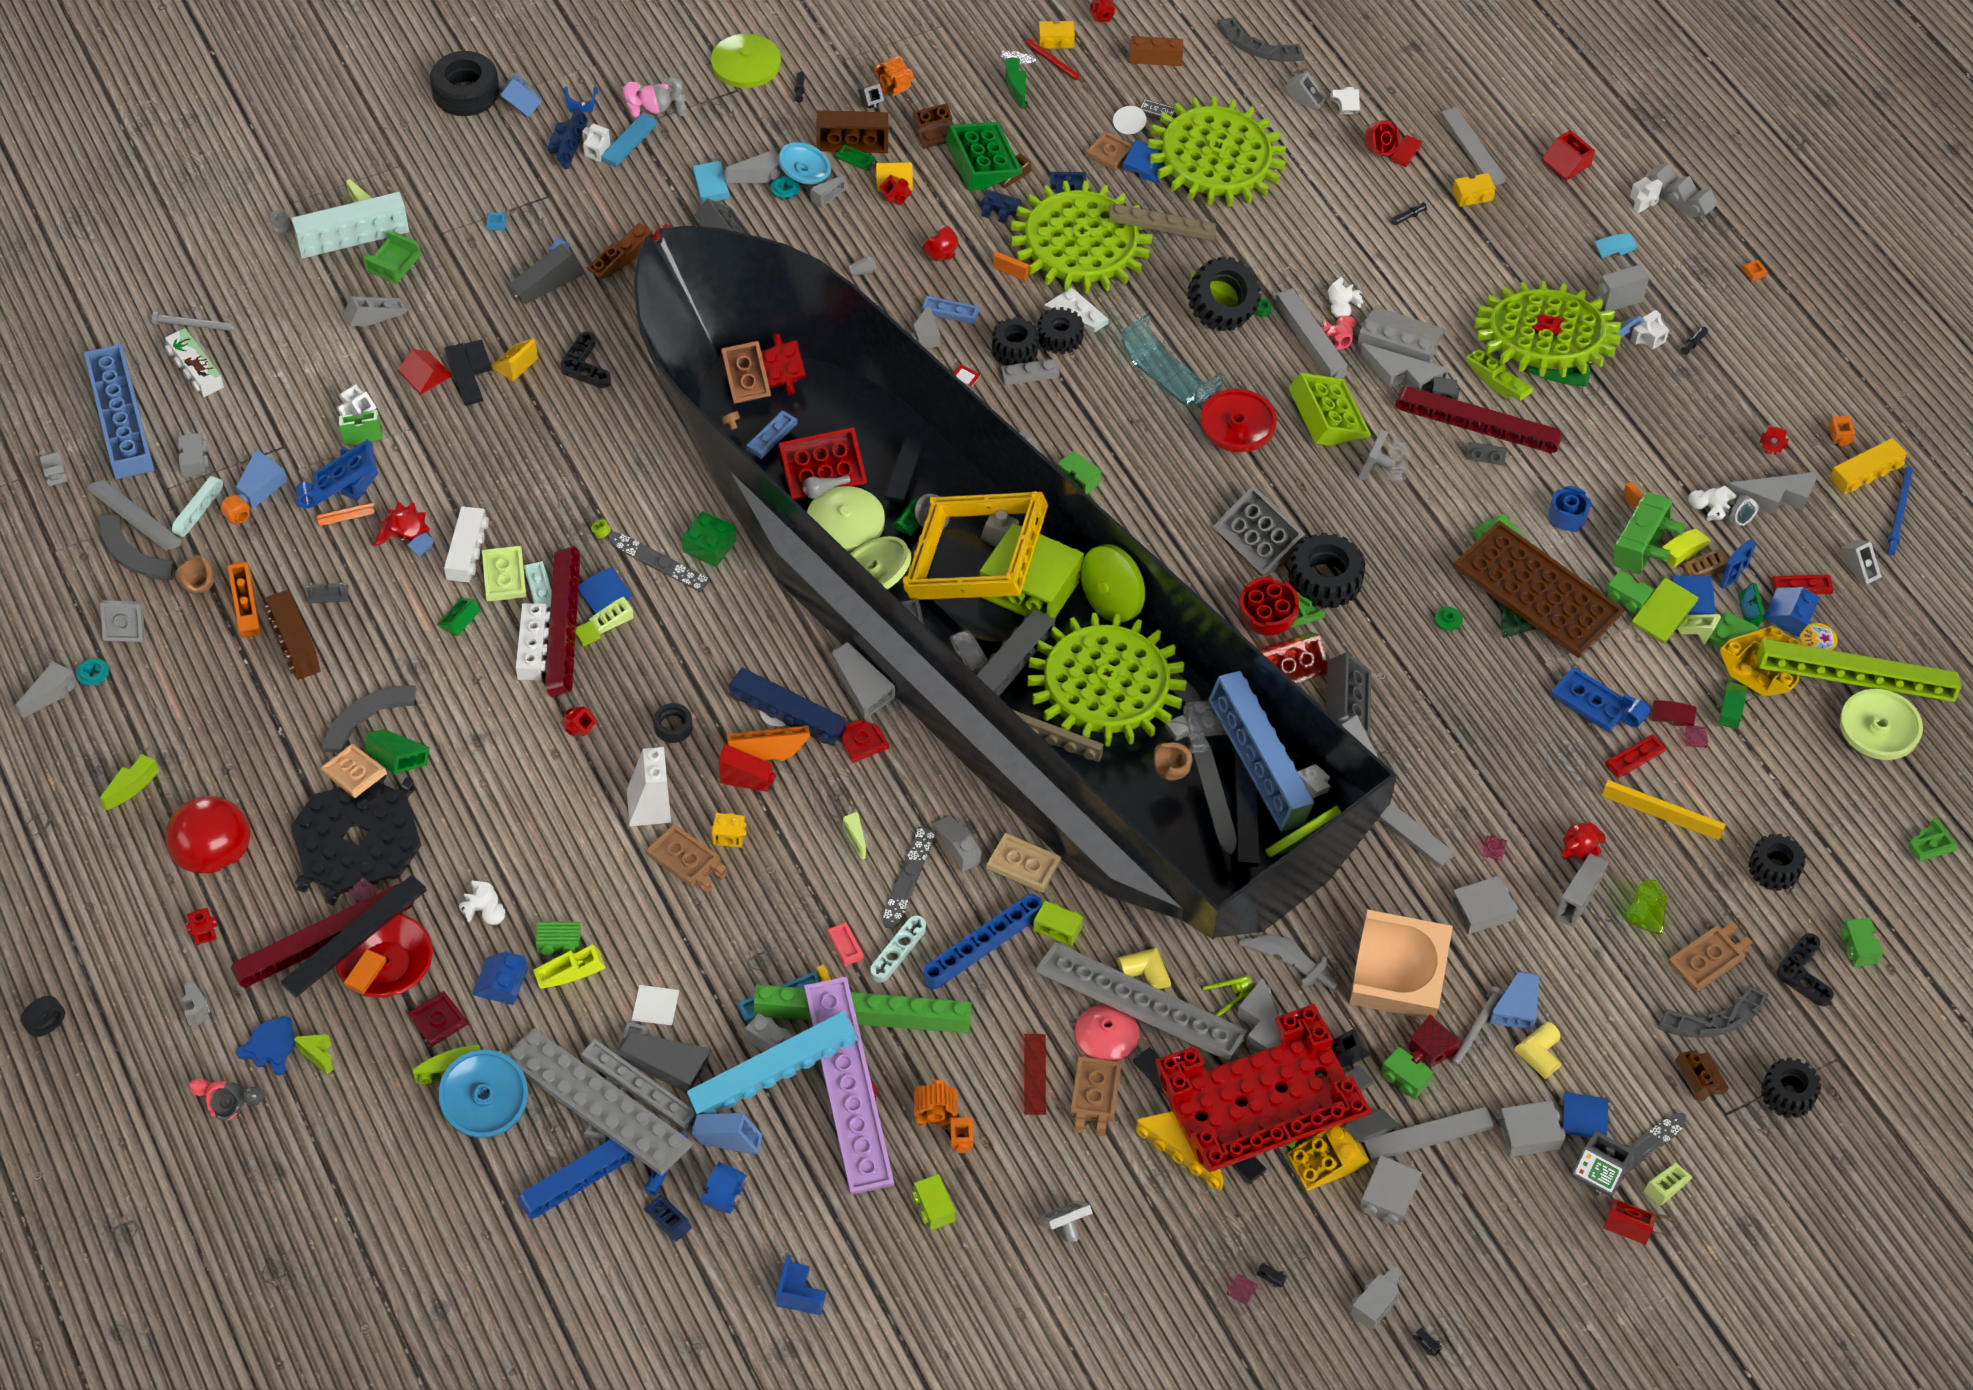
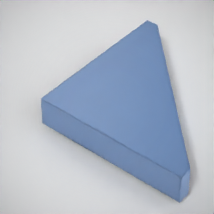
(1625, 325)

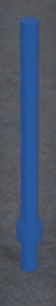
(1894, 536)

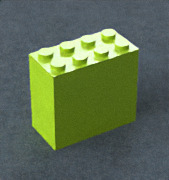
(1050, 577)

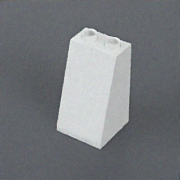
(649, 790)

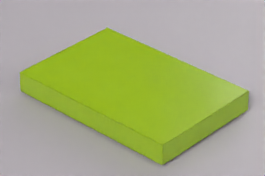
(1665, 610)

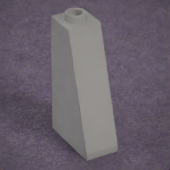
(862, 680)
(1581, 890)

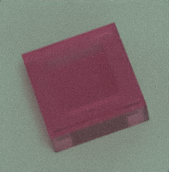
(1696, 736)
(363, 890)
(1242, 1289)

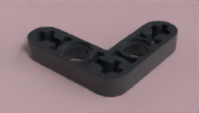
(578, 363)
(1798, 973)

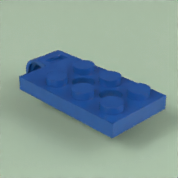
(336, 475)
(1612, 706)

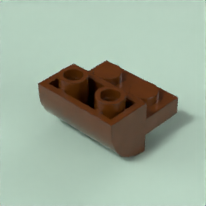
(932, 125)
(1701, 1074)

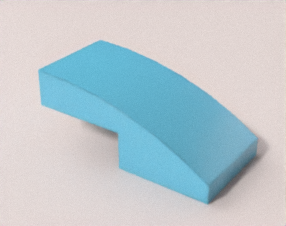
(1617, 243)

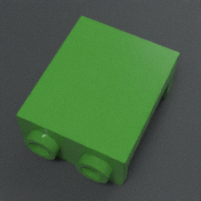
(393, 257)

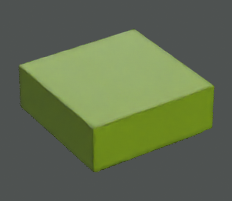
(587, 633)

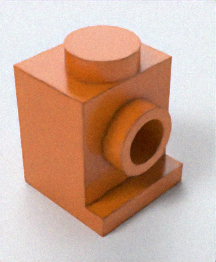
(1843, 434)
(961, 1134)

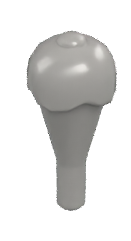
(815, 487)

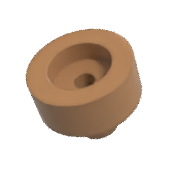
(730, 419)

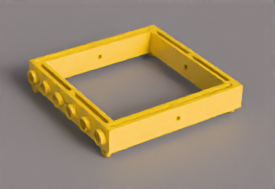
(919, 587)

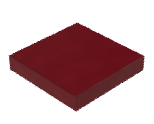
(437, 1019)

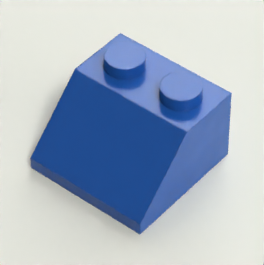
(1791, 608)
(501, 977)

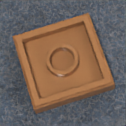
(1109, 151)

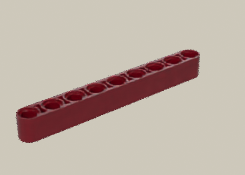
(1479, 419)
(563, 621)
(300, 944)

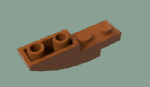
(621, 254)

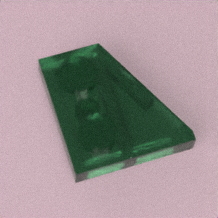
(1512, 623)

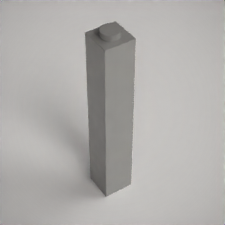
(1310, 334)

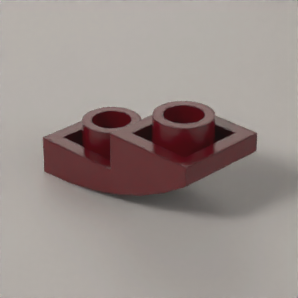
(1675, 712)

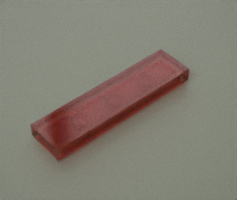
(1034, 1074)

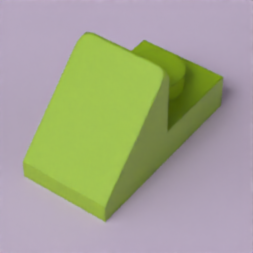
(314, 1049)

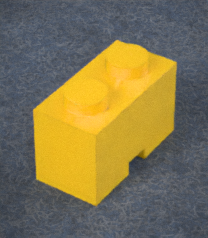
(1056, 35)
(1474, 190)

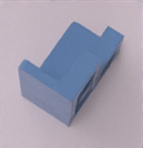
(520, 95)

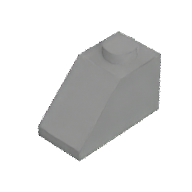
(1305, 91)
(926, 330)
(1862, 560)

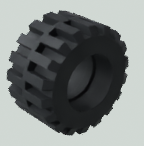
(1015, 331)
(1771, 874)
(1797, 1074)

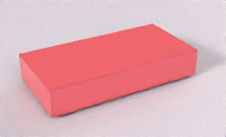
(845, 944)

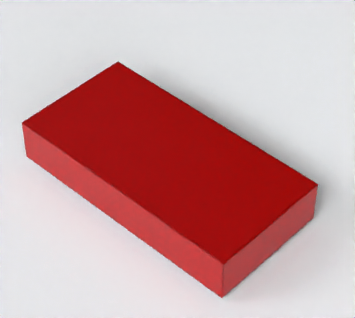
(1406, 151)

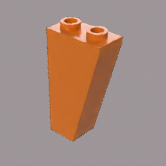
(244, 599)

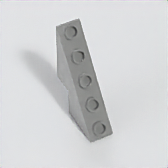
(1396, 368)
(1773, 490)
(1260, 1013)

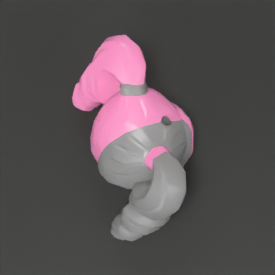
(655, 97)

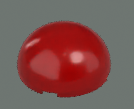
(207, 834)

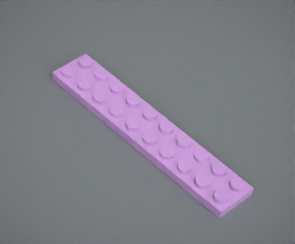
(851, 1094)

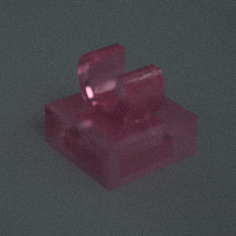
(1494, 848)

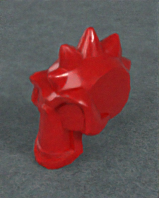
(402, 523)
(1582, 840)

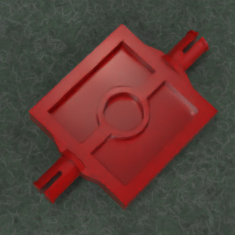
(783, 364)

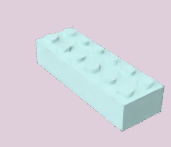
(349, 224)

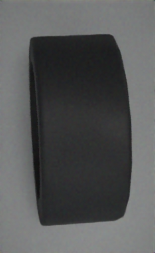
(677, 735)
(32, 1015)

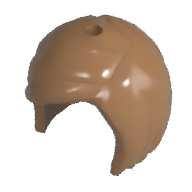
(196, 575)
(1172, 761)

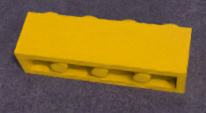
(1868, 466)

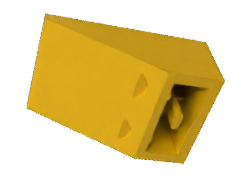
(1328, 1157)

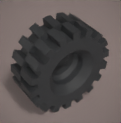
(1060, 340)

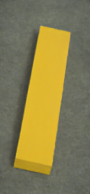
(1663, 810)

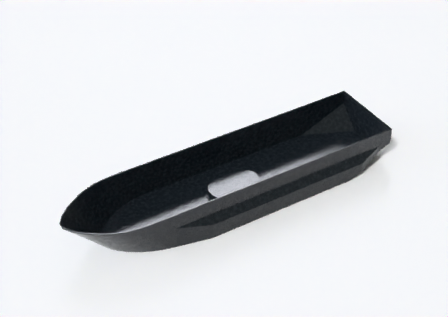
(1105, 818)

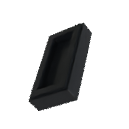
(477, 356)

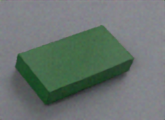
(856, 158)

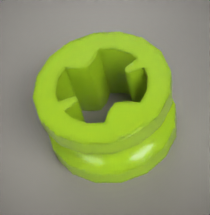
(601, 528)

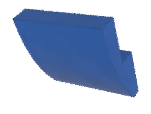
(1139, 161)
(1738, 562)
(1701, 587)
(604, 589)
(1584, 1115)

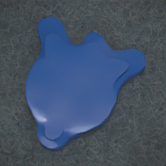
(270, 1043)

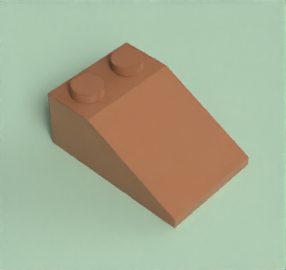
(745, 372)

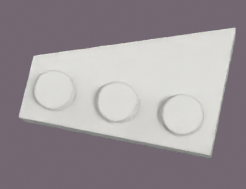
(1071, 299)

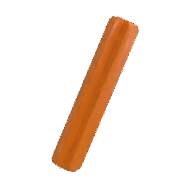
(345, 514)

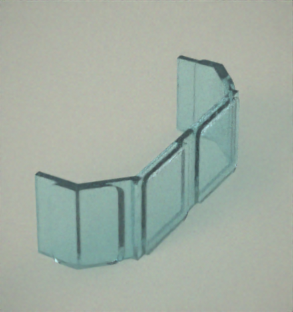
(1163, 367)

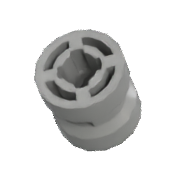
(280, 222)

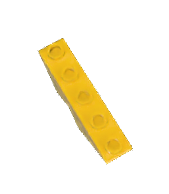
(1168, 1136)

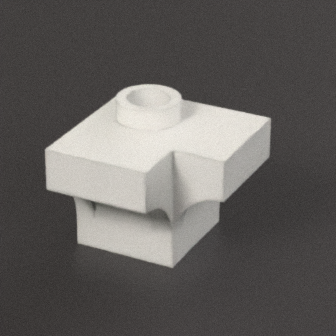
(1347, 100)
(596, 141)
(1645, 193)
(1651, 331)
(355, 402)
(1315, 780)

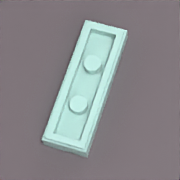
(538, 583)

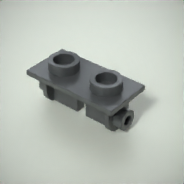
(1486, 453)
(325, 594)

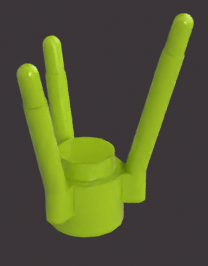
(1239, 985)

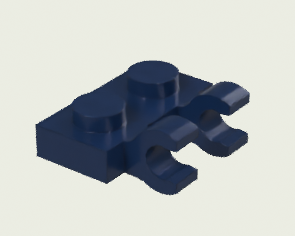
(1074, 179)
(999, 202)

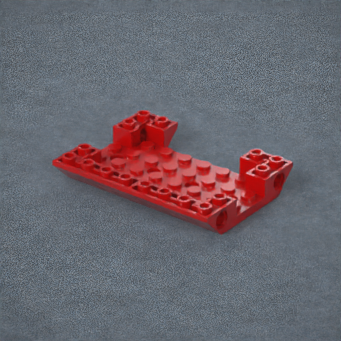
(1270, 1116)

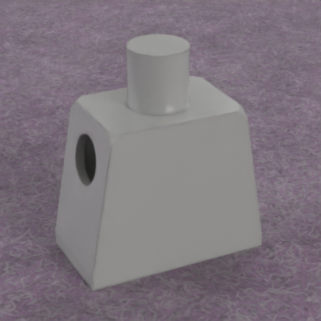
(996, 528)

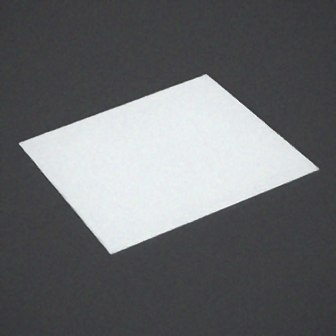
(655, 1005)

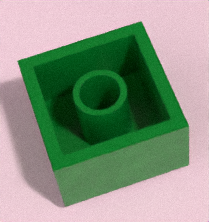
(709, 539)

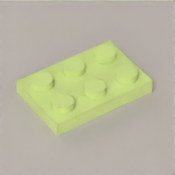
(504, 573)

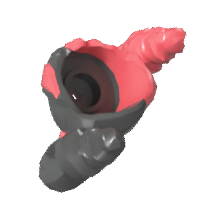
(220, 1091)

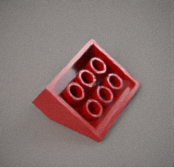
(821, 456)

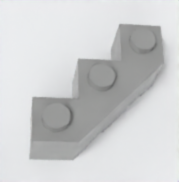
(1682, 192)

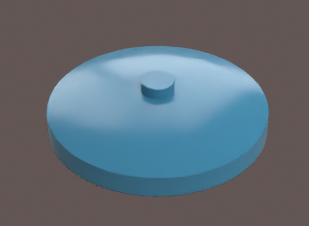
(483, 1093)

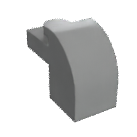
(53, 469)

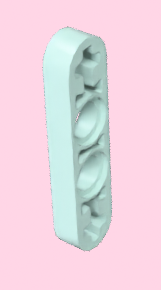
(197, 506)
(895, 947)

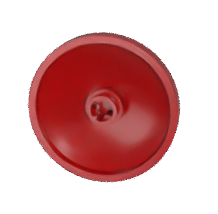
(1238, 420)

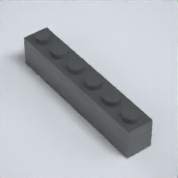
(1016, 651)

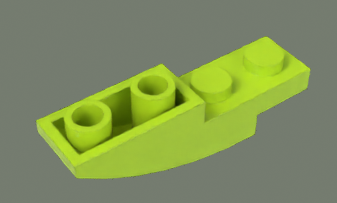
(1497, 377)
(434, 1068)

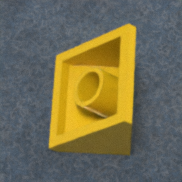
(897, 169)
(517, 359)

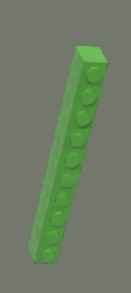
(871, 1009)

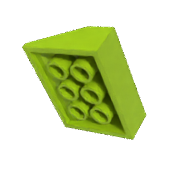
(1328, 409)

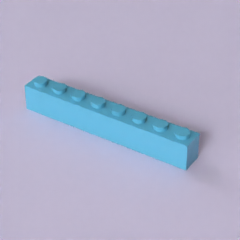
(773, 1064)

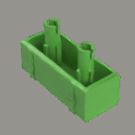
(1644, 532)

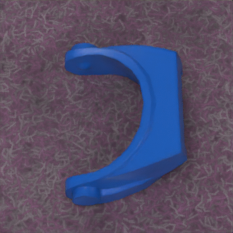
(584, 106)

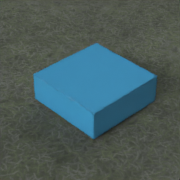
(496, 221)

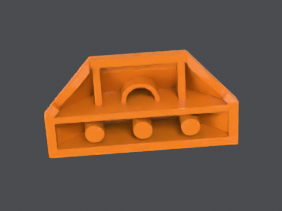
(770, 743)

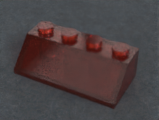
(1298, 656)

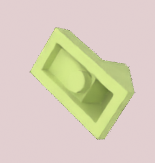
(1699, 624)

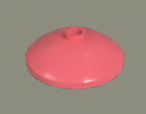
(1104, 1042)

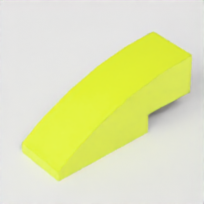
(1685, 546)
(569, 967)

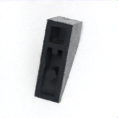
(1349, 1048)

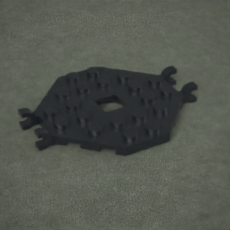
(342, 864)

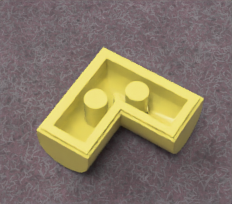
(1147, 963)
(1535, 1049)

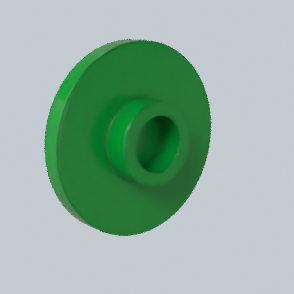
(1448, 618)

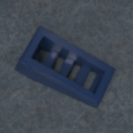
(676, 1228)

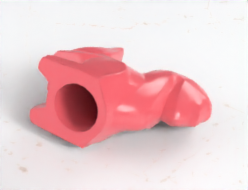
(1341, 332)

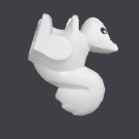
(1341, 296)
(1714, 498)
(483, 900)

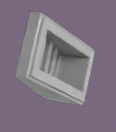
(828, 191)

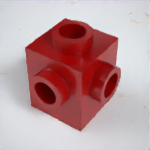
(1102, 10)
(895, 189)
(1774, 432)
(578, 721)
(201, 926)

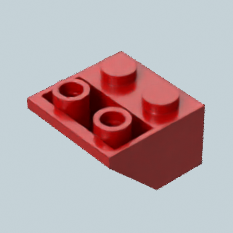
(1569, 155)

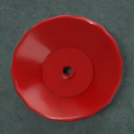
(407, 950)

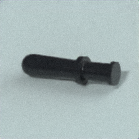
(799, 88)
(1413, 211)
(1692, 342)

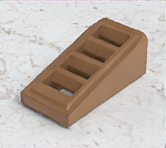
(1717, 559)

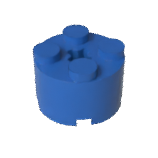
(1569, 508)
(723, 1188)

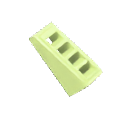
(356, 192)
(615, 607)
(854, 832)
(1658, 1193)

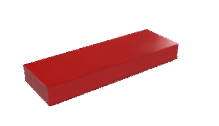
(1815, 583)
(1635, 756)

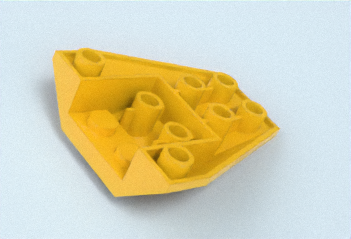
(1742, 662)

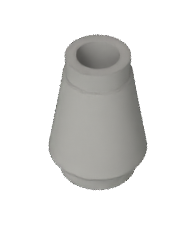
(863, 266)

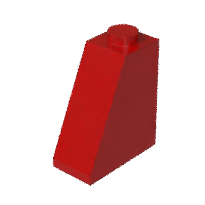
(745, 770)

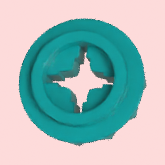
(778, 185)
(89, 666)

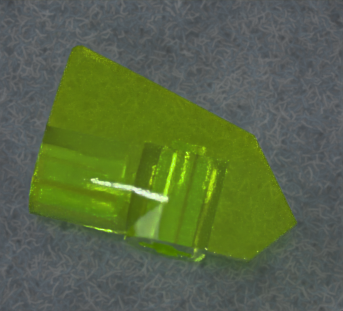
(1648, 907)

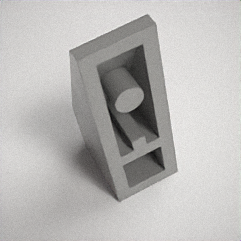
(754, 170)
(371, 310)
(47, 689)
(958, 843)

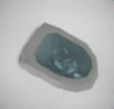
(1743, 511)

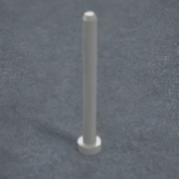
(156, 318)
(1496, 994)

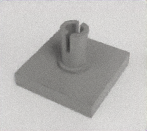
(1375, 456)
(122, 621)
(1065, 1217)

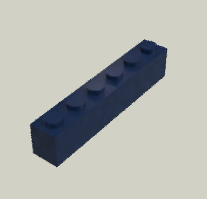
(786, 706)

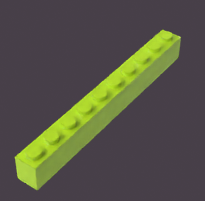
(1859, 670)

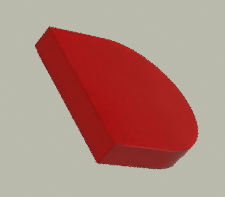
(863, 740)

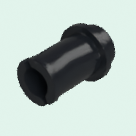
(1271, 1275)
(1427, 1342)

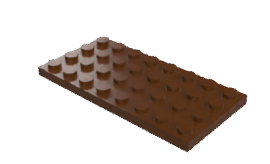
(1538, 589)

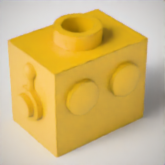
(728, 830)

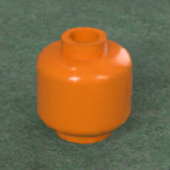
(235, 509)

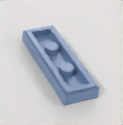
(951, 309)
(771, 434)

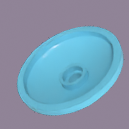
(804, 163)

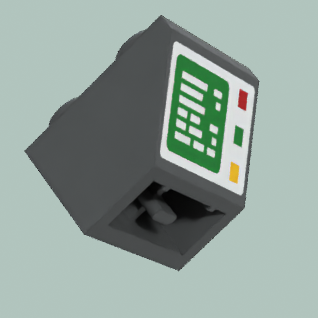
(1604, 1164)

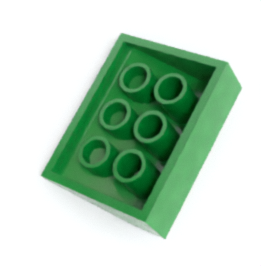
(982, 154)

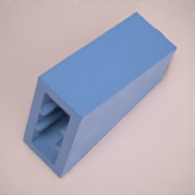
(260, 479)
(1519, 1003)
(727, 1132)

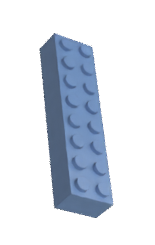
(118, 411)
(1261, 751)

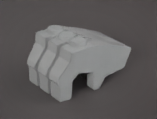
(198, 1007)

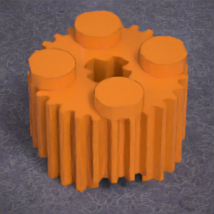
(893, 75)
(935, 1103)

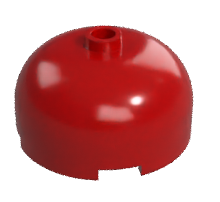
(1268, 606)

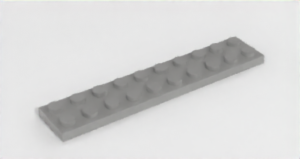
(1142, 1001)
(599, 1102)

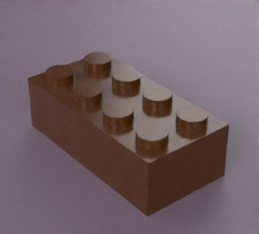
(852, 128)
(292, 635)

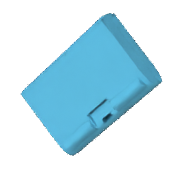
(710, 181)

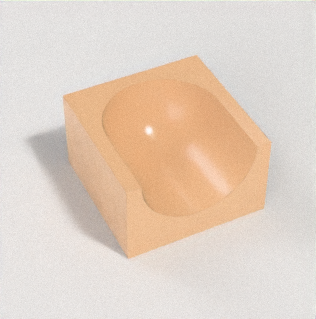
(1400, 964)

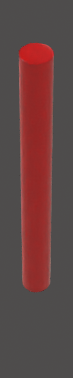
(1052, 59)

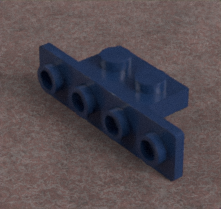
(567, 137)

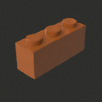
(1156, 51)

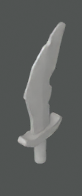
(1291, 955)

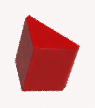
(423, 370)
(1630, 1221)

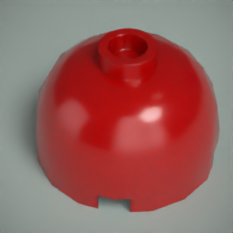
(1382, 138)
(942, 245)

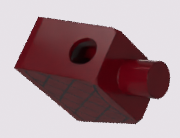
(1432, 1043)

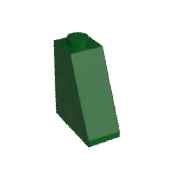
(396, 751)

